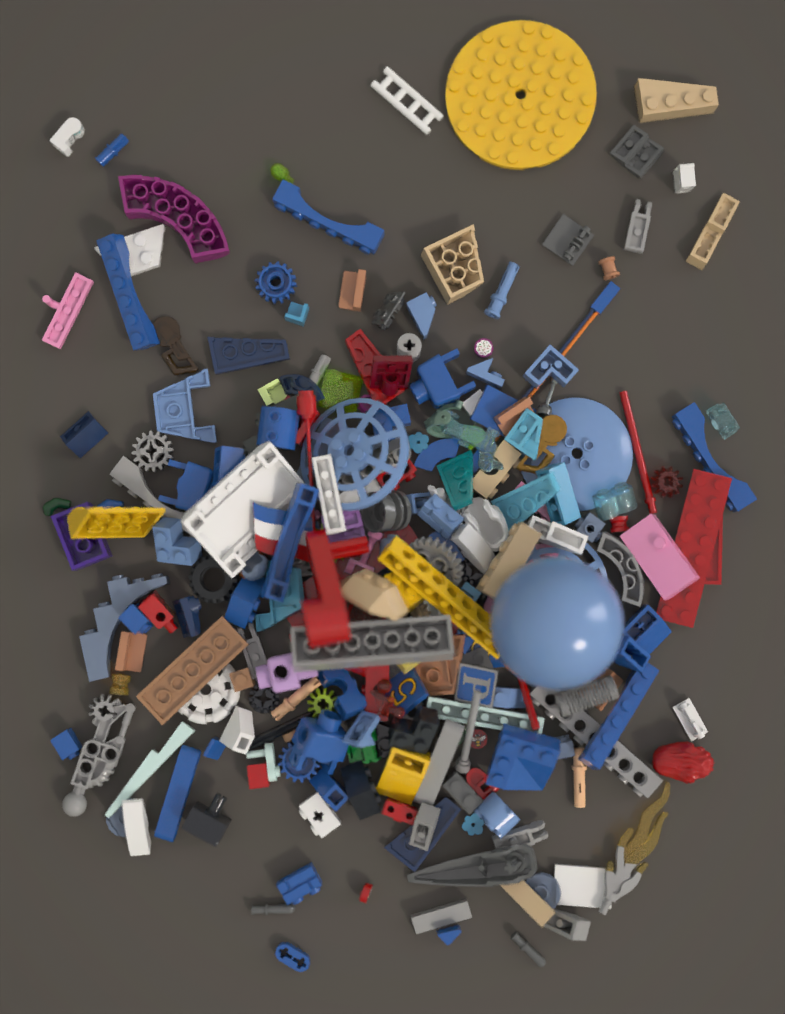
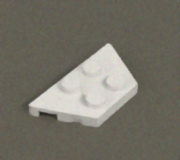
(144, 249)

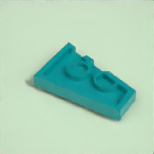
(458, 479)

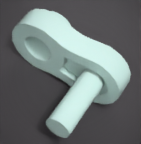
(269, 752)

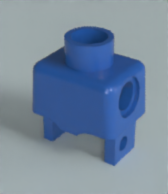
(436, 382)
(191, 486)
(319, 740)

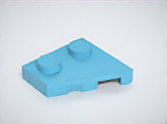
(526, 434)

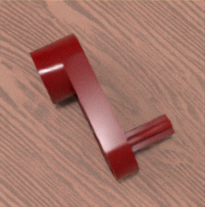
(326, 616)

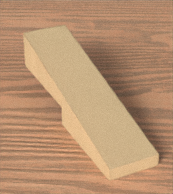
(712, 231)
(530, 902)

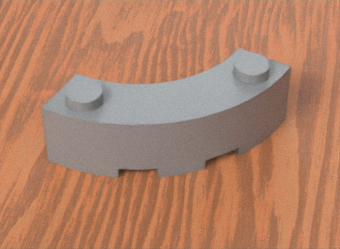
(630, 569)

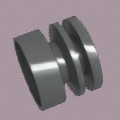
(388, 514)

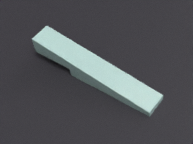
(152, 764)

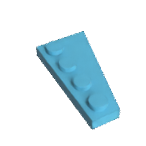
(527, 499)

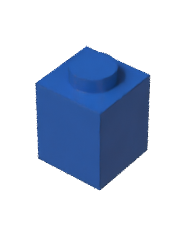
(67, 744)

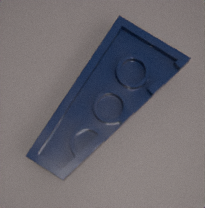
(245, 353)
(414, 856)

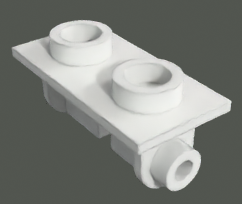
(690, 719)

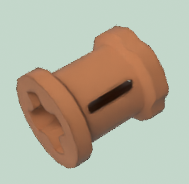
(609, 268)

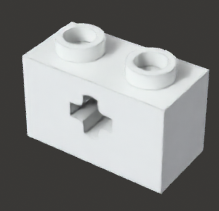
(329, 817)

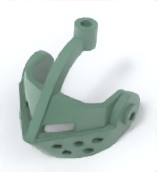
(440, 418)

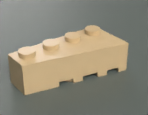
(671, 100)
(511, 556)

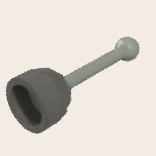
(545, 409)

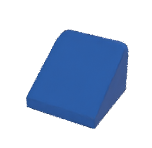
(214, 749)
(449, 934)

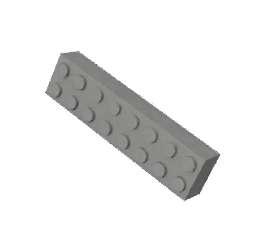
(378, 644)

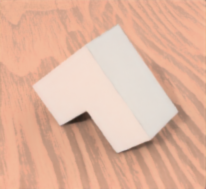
(470, 404)

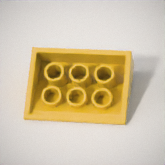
(112, 522)

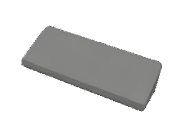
(441, 916)

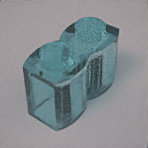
(614, 501)

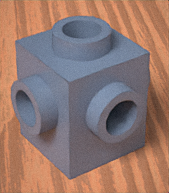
(593, 523)

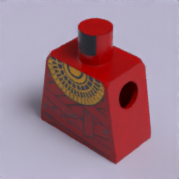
(155, 604)

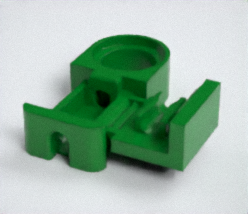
(369, 752)

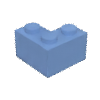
(552, 364)
(172, 545)

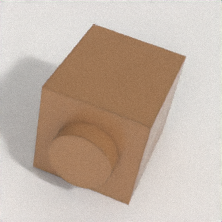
(242, 679)

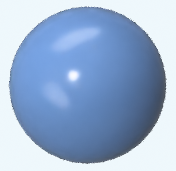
(557, 623)

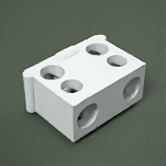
(684, 178)

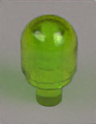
(281, 173)

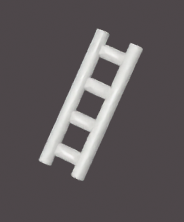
(395, 100)

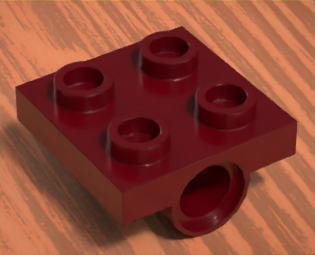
(390, 373)

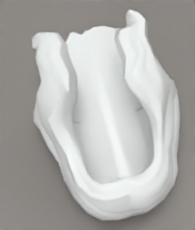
(487, 521)

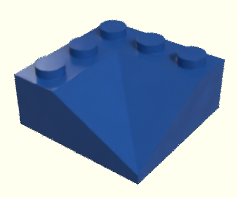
(522, 759)

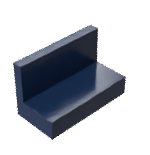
(84, 434)

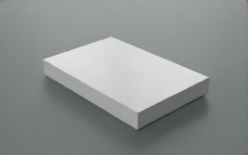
(580, 885)

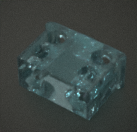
(723, 420)

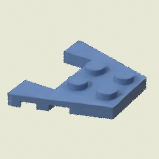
(175, 409)

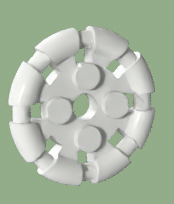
(213, 700)

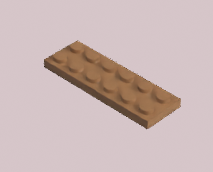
(192, 670)

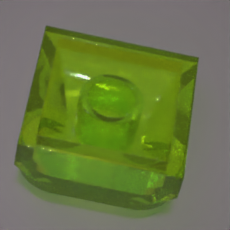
(340, 387)

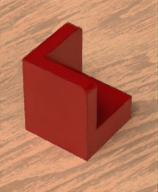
(258, 776)

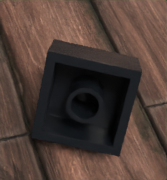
(207, 821)

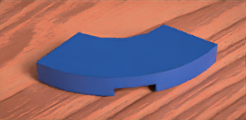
(436, 452)

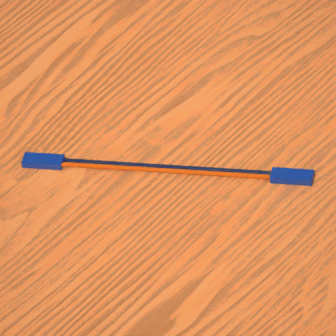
(598, 306)

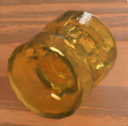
(120, 684)

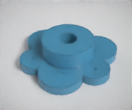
(418, 437)
(477, 828)

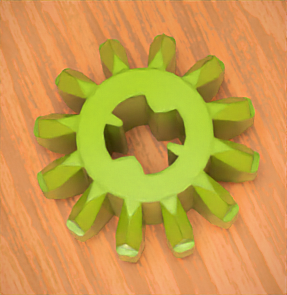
(317, 707)

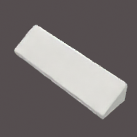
(328, 494)

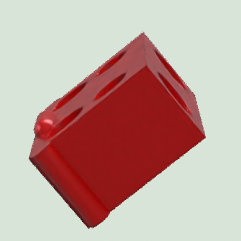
(399, 811)

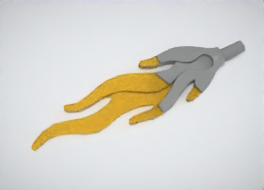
(618, 881)

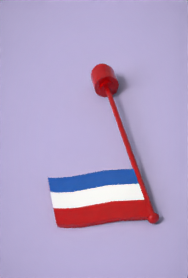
(269, 521)

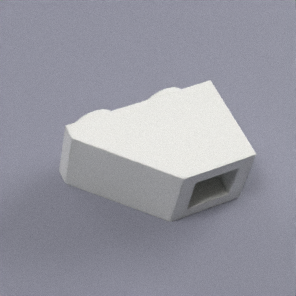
(239, 731)

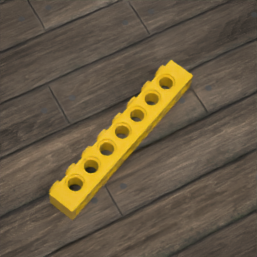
(439, 592)

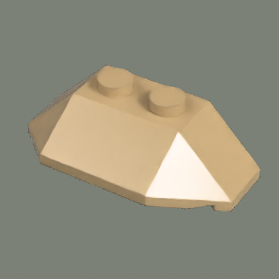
(374, 594)

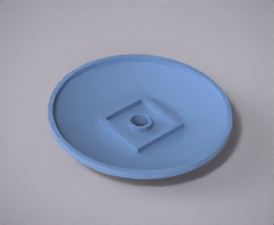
(603, 444)

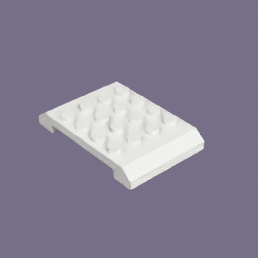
(224, 516)

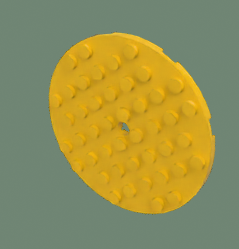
(515, 130)

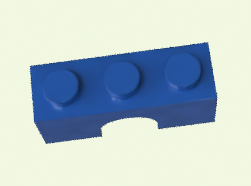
(351, 701)

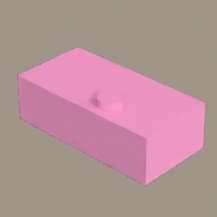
(659, 557)

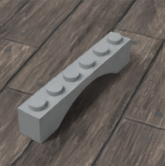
(132, 477)

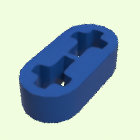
(289, 960)

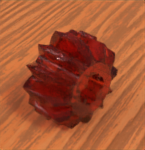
(660, 480)

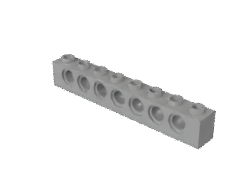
(649, 780)

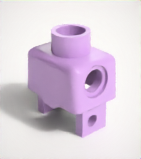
(268, 677)

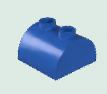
(278, 427)

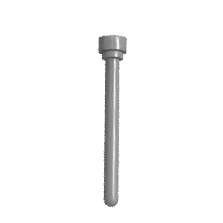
(463, 762)

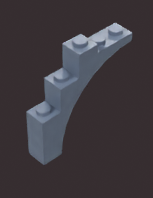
(97, 645)

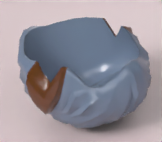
(255, 567)

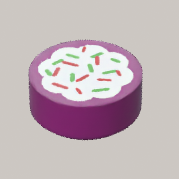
(483, 348)

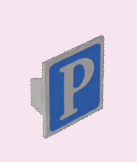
(476, 678)

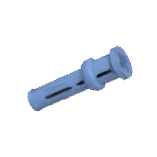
(498, 298)

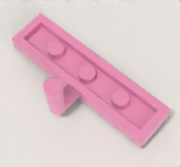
(66, 310)

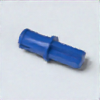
(112, 150)

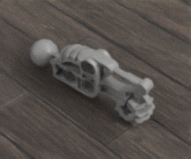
(101, 765)

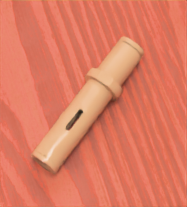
(291, 702)
(579, 777)

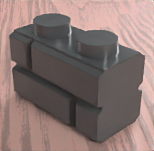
(462, 792)

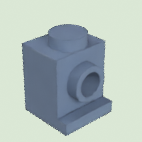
(566, 746)

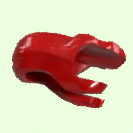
(682, 761)

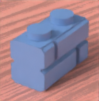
(440, 516)

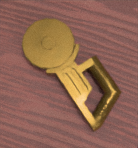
(552, 431)

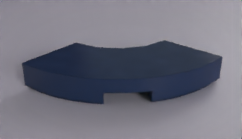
(294, 382)

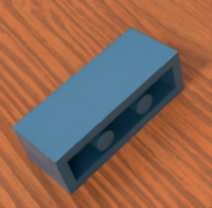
(562, 506)

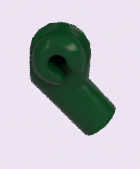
(53, 504)

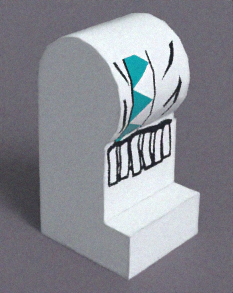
(66, 135)

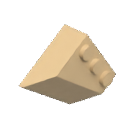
(455, 264)

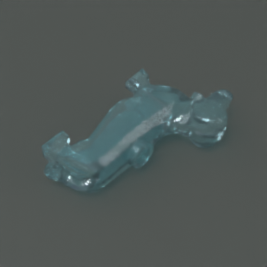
(476, 438)

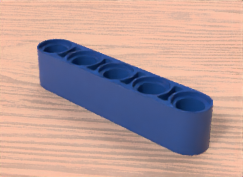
(177, 793)

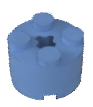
(497, 815)

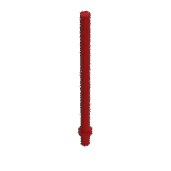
(650, 500)

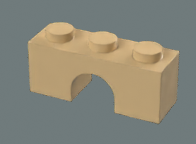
(486, 484)

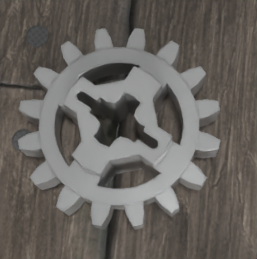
(154, 460)

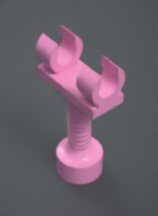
(373, 537)

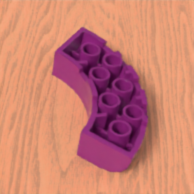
(177, 208)

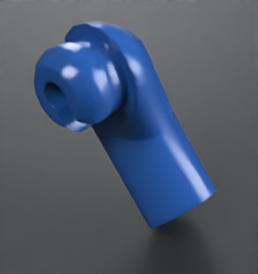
(108, 503)

